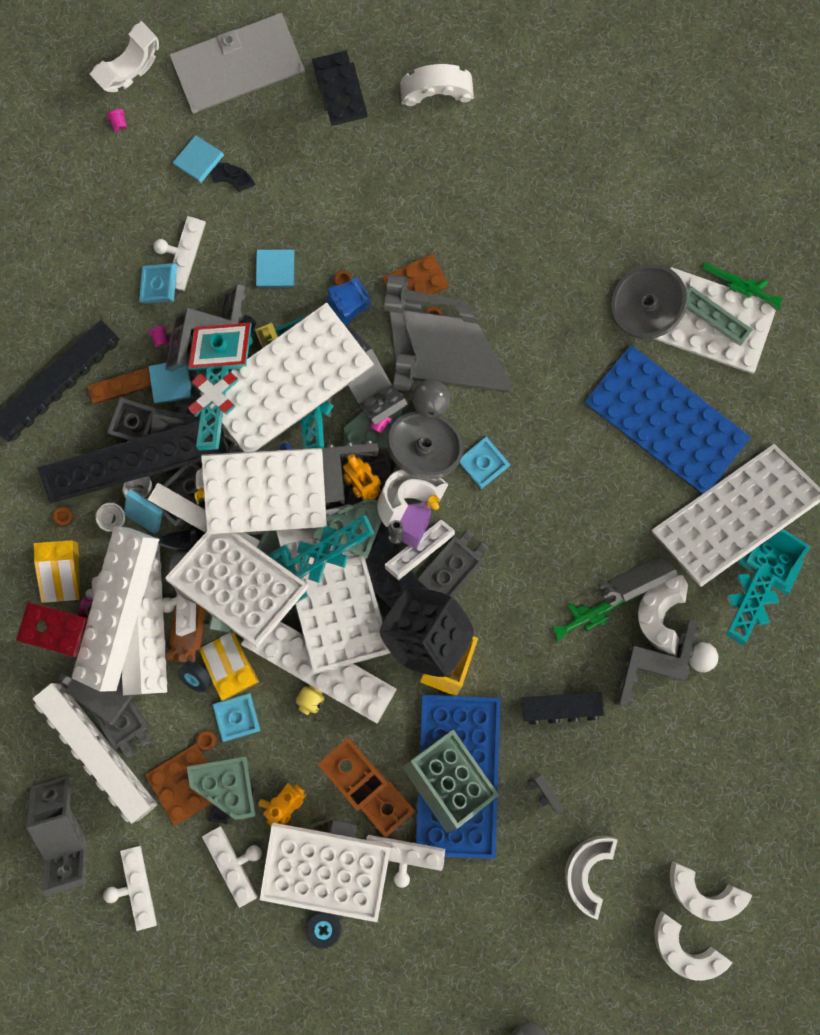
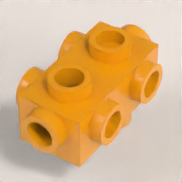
(360, 476)
(283, 805)

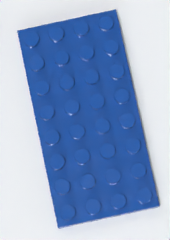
(667, 420)
(478, 727)

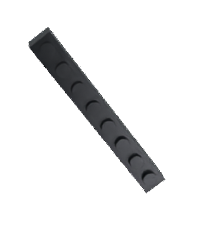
(56, 379)

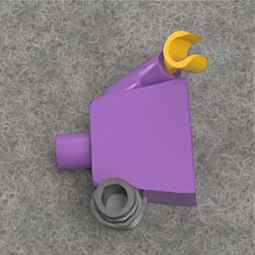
(413, 522)

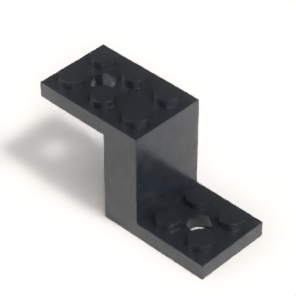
(339, 88)

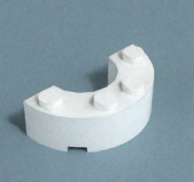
(134, 60)
(434, 80)
(401, 486)
(653, 609)
(577, 871)
(713, 908)
(694, 967)

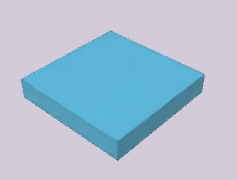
(198, 159)
(275, 268)
(158, 283)
(169, 385)
(484, 462)
(143, 512)
(236, 717)

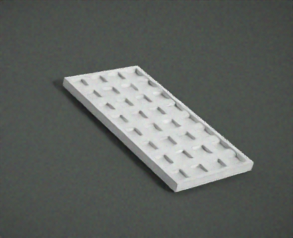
(292, 378)
(738, 514)
(340, 612)

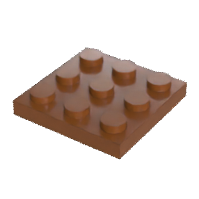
(172, 785)

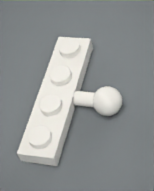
(186, 250)
(411, 557)
(184, 614)
(411, 854)
(231, 866)
(137, 889)

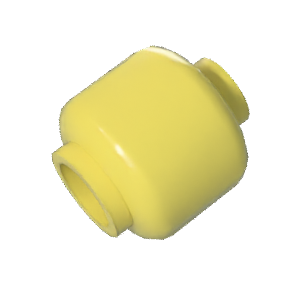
(310, 699)

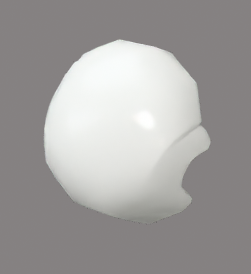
(132, 485)
(105, 515)
(704, 657)

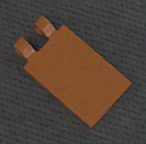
(190, 642)

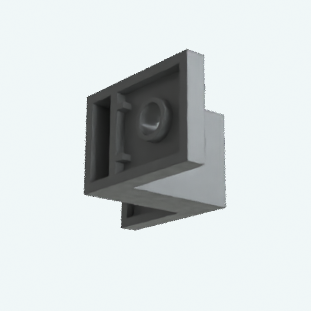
(189, 319)
(373, 389)
(332, 472)
(656, 663)
(57, 835)

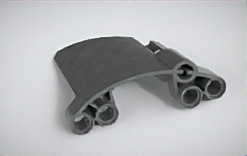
(439, 345)

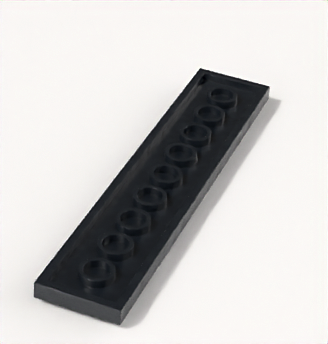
(126, 461)

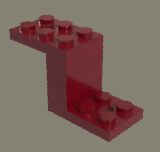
(62, 633)

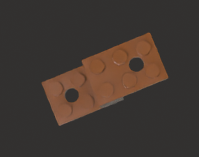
(366, 787)

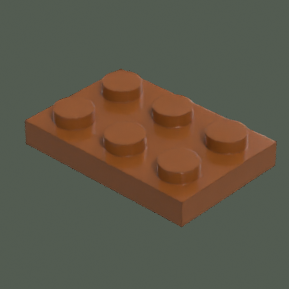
(422, 276)

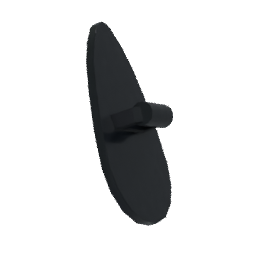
(181, 540)

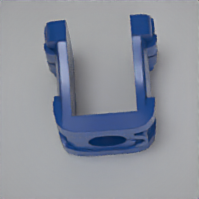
(348, 300)

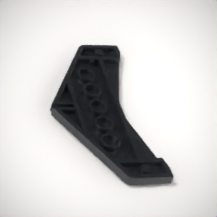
(383, 550)

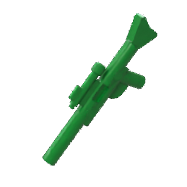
(745, 287)
(583, 615)

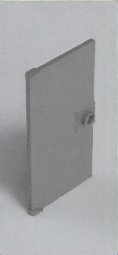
(237, 63)

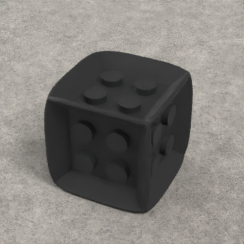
(427, 631)

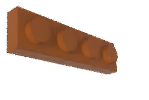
(120, 386)

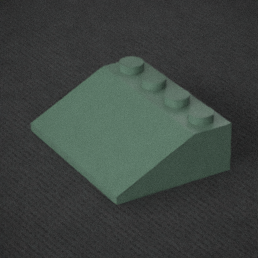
(450, 781)

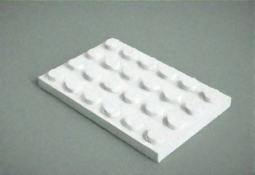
(704, 340)
(264, 490)
(237, 584)
(325, 872)

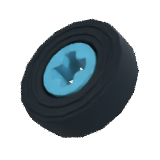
(194, 676)
(322, 919)

